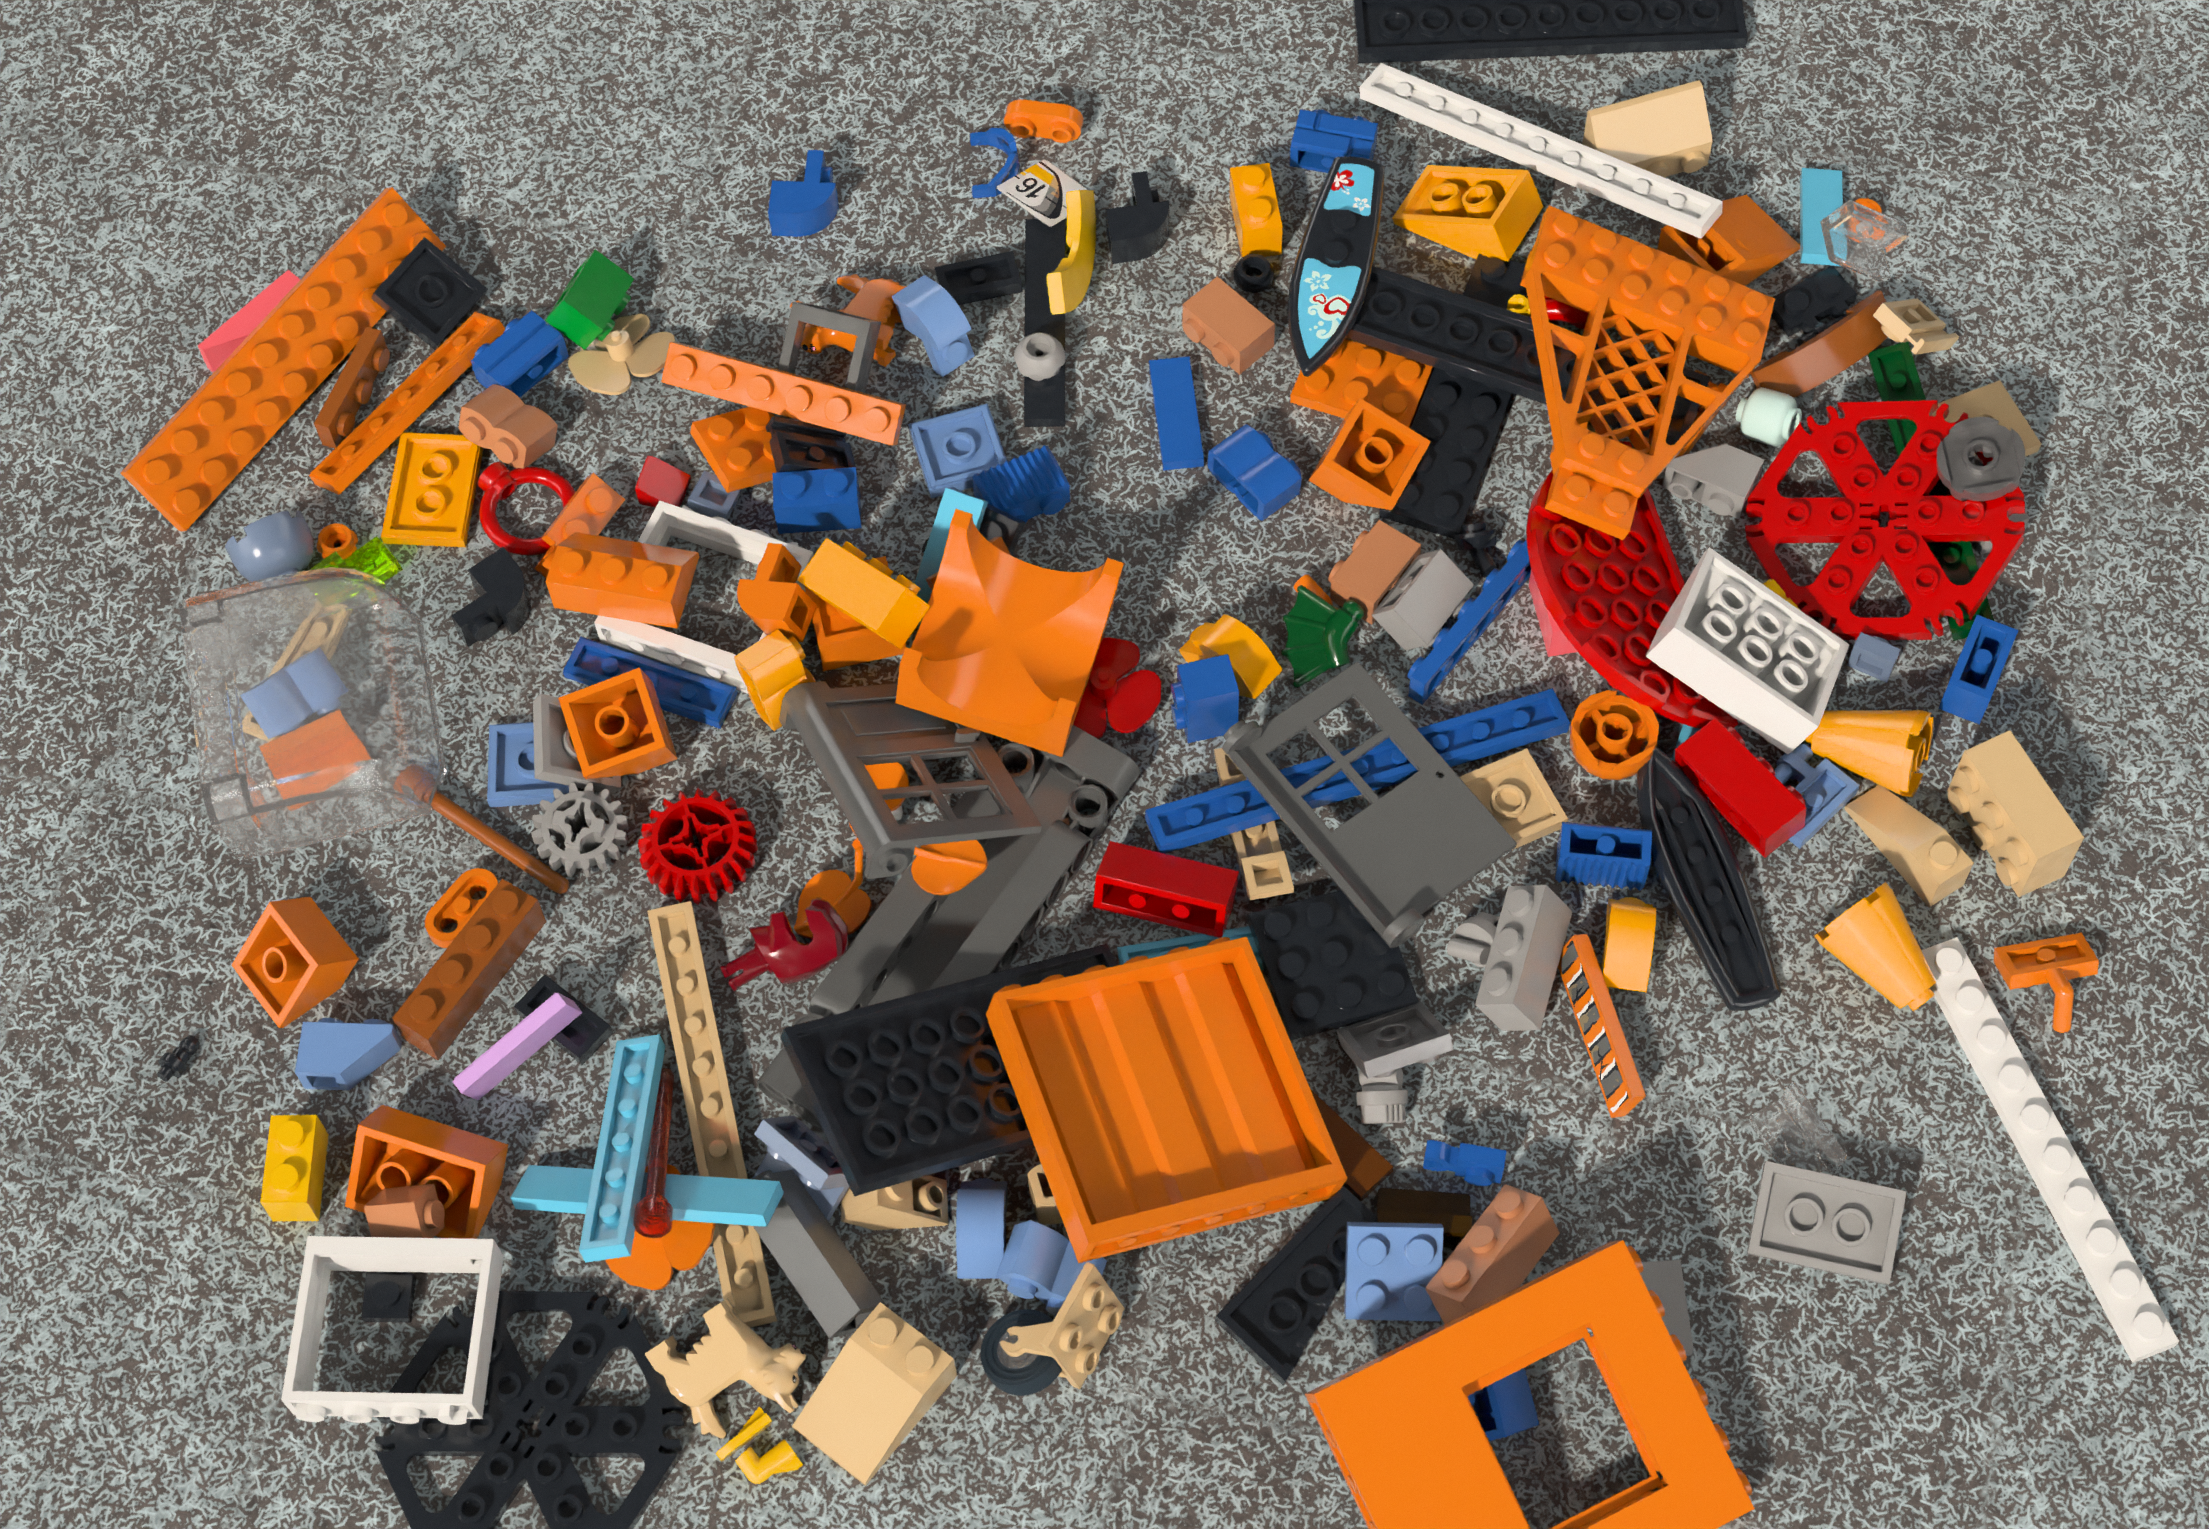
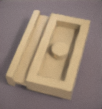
(1914, 323)

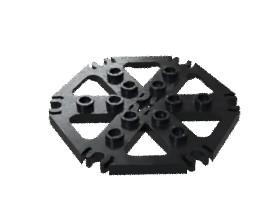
(564, 1426)

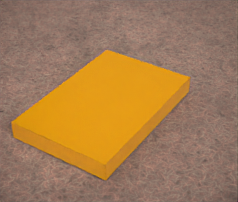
(432, 490)

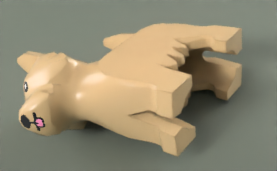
(720, 1359)

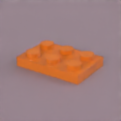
(1367, 373)

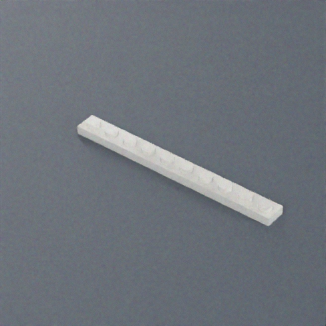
(1542, 150)
(2048, 1154)

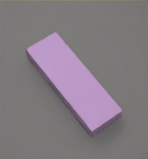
(517, 1046)

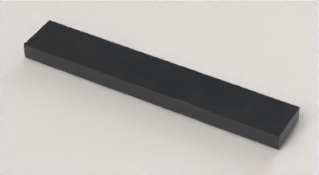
(1043, 252)

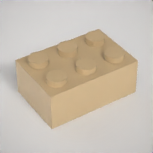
(2014, 814)

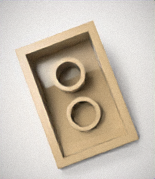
(875, 1393)

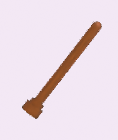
(499, 843)

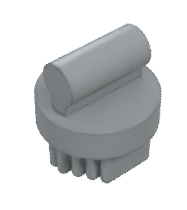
(1474, 939)
(1382, 1099)

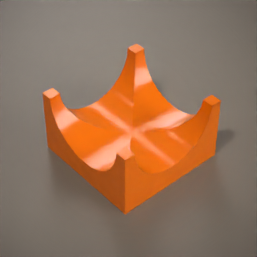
(1006, 641)

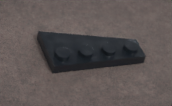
(1292, 1292)

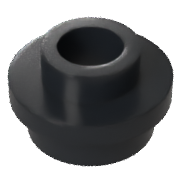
(1253, 264)

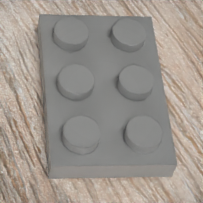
(1826, 1222)

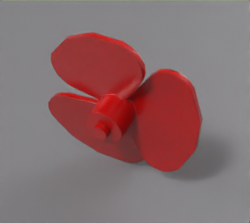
(1128, 701)

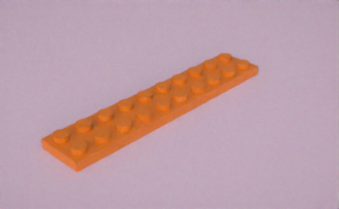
(276, 365)

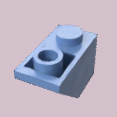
(341, 1053)

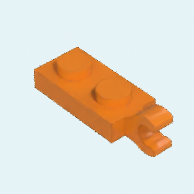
(584, 513)

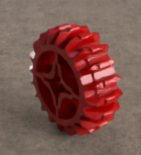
(730, 831)

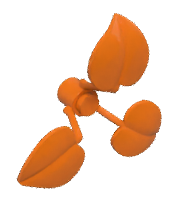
(936, 869)

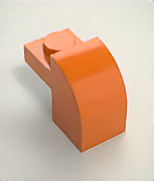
(774, 596)

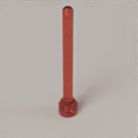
(654, 1212)

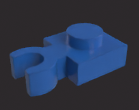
(1475, 1163)

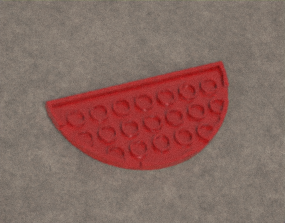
(1612, 601)

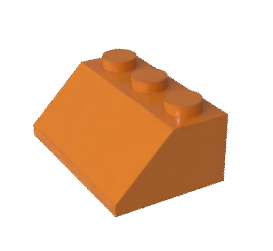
(621, 579)
(411, 1151)

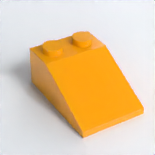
(1472, 209)

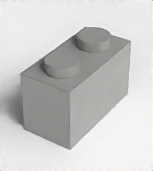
(1423, 600)

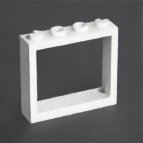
(672, 648)
(390, 1255)

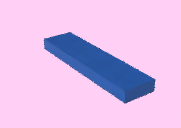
(676, 689)

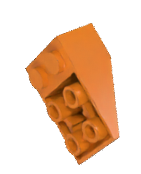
(1737, 245)

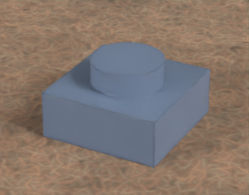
(711, 498)
(1874, 657)

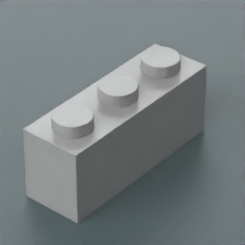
(1524, 958)

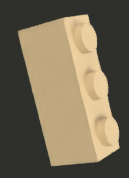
(1655, 131)

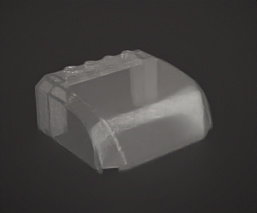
(310, 709)

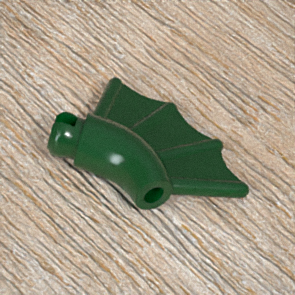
(1318, 635)

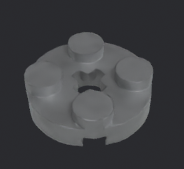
(1980, 482)

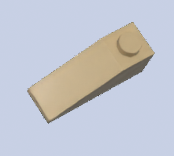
(1912, 844)

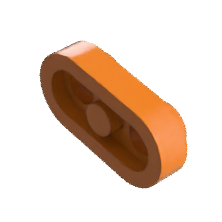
(1043, 120)
(457, 905)

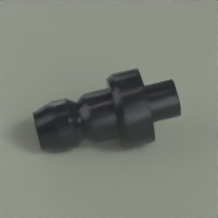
(175, 1062)

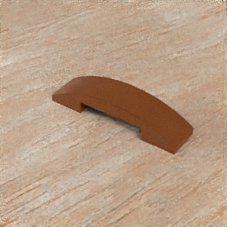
(1826, 352)

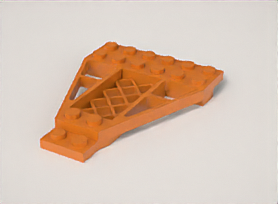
(1644, 294)

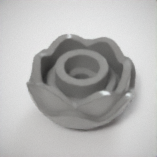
(1039, 366)

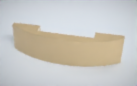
(1258, 847)

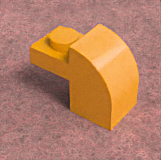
(1249, 655)
(1628, 944)

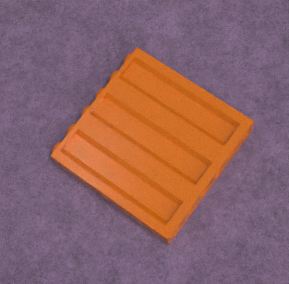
(1163, 1097)

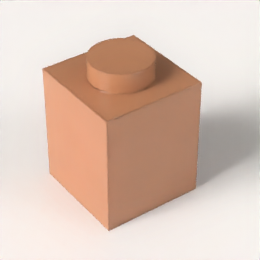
(405, 1212)

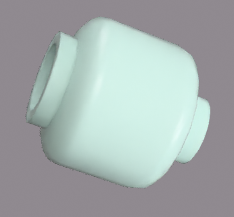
(1768, 416)

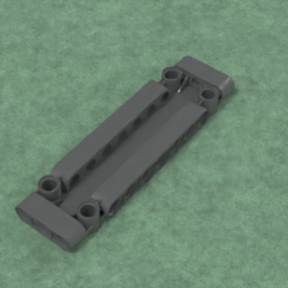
(940, 940)

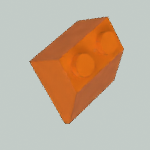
(1369, 458)
(618, 726)
(293, 959)

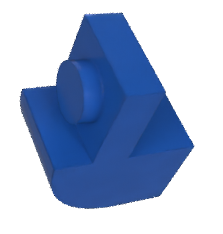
(804, 206)

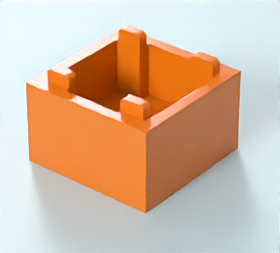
(843, 639)

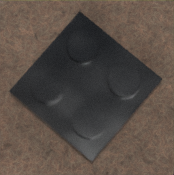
(429, 293)

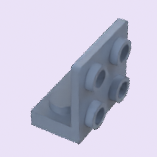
(799, 1149)

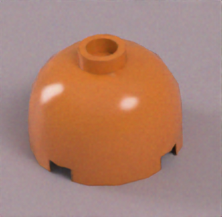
(1610, 733)

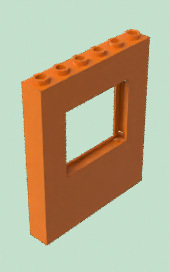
(1425, 1461)

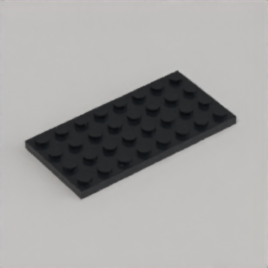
(918, 1077)

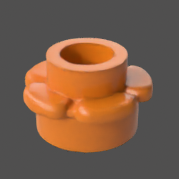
(335, 534)

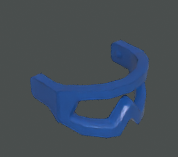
(995, 138)

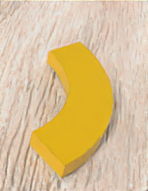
(1073, 275)

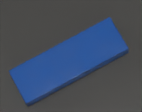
(1176, 413)

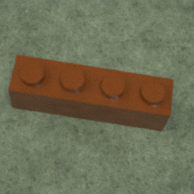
(469, 969)

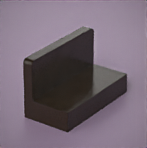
(1427, 1207)

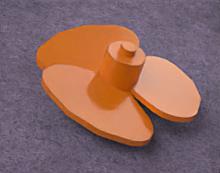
(654, 1258)

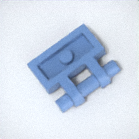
(1823, 789)

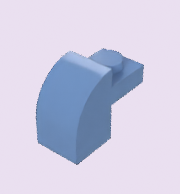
(938, 321)
(980, 1228)

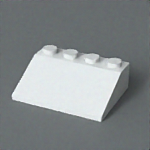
(1749, 652)

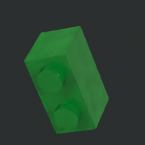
(591, 300)

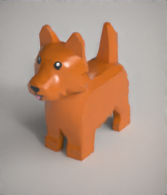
(871, 301)

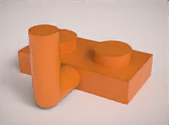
(2049, 962)

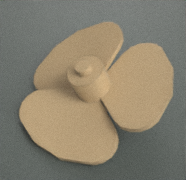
(607, 364)

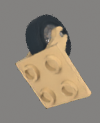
(1030, 1350)

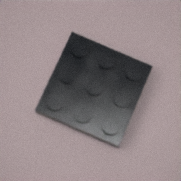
(1328, 965)

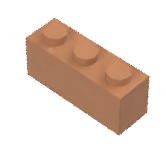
(1493, 1254)

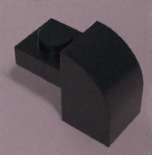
(1138, 229)
(501, 600)

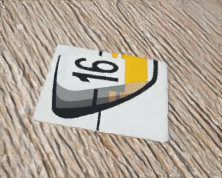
(1042, 191)

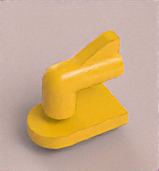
(775, 1461)

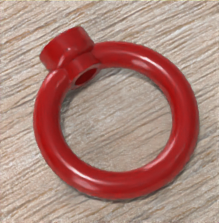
(499, 484)

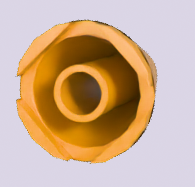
(1877, 745)
(1881, 949)

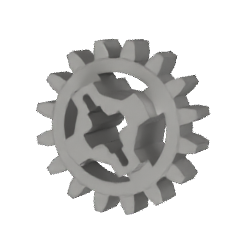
(567, 816)

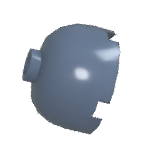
(272, 547)

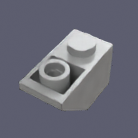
(1715, 477)

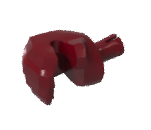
(784, 955)

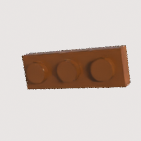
(352, 388)

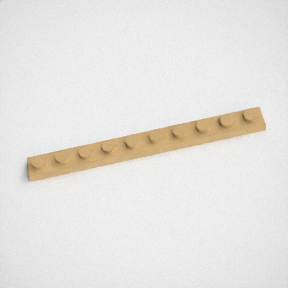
(709, 1102)

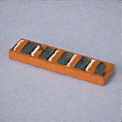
(1600, 1026)

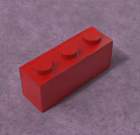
(1742, 787)
(1165, 889)

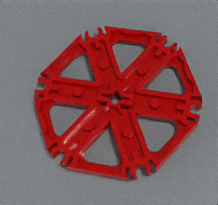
(1861, 539)

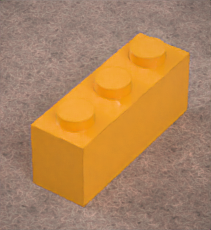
(865, 591)

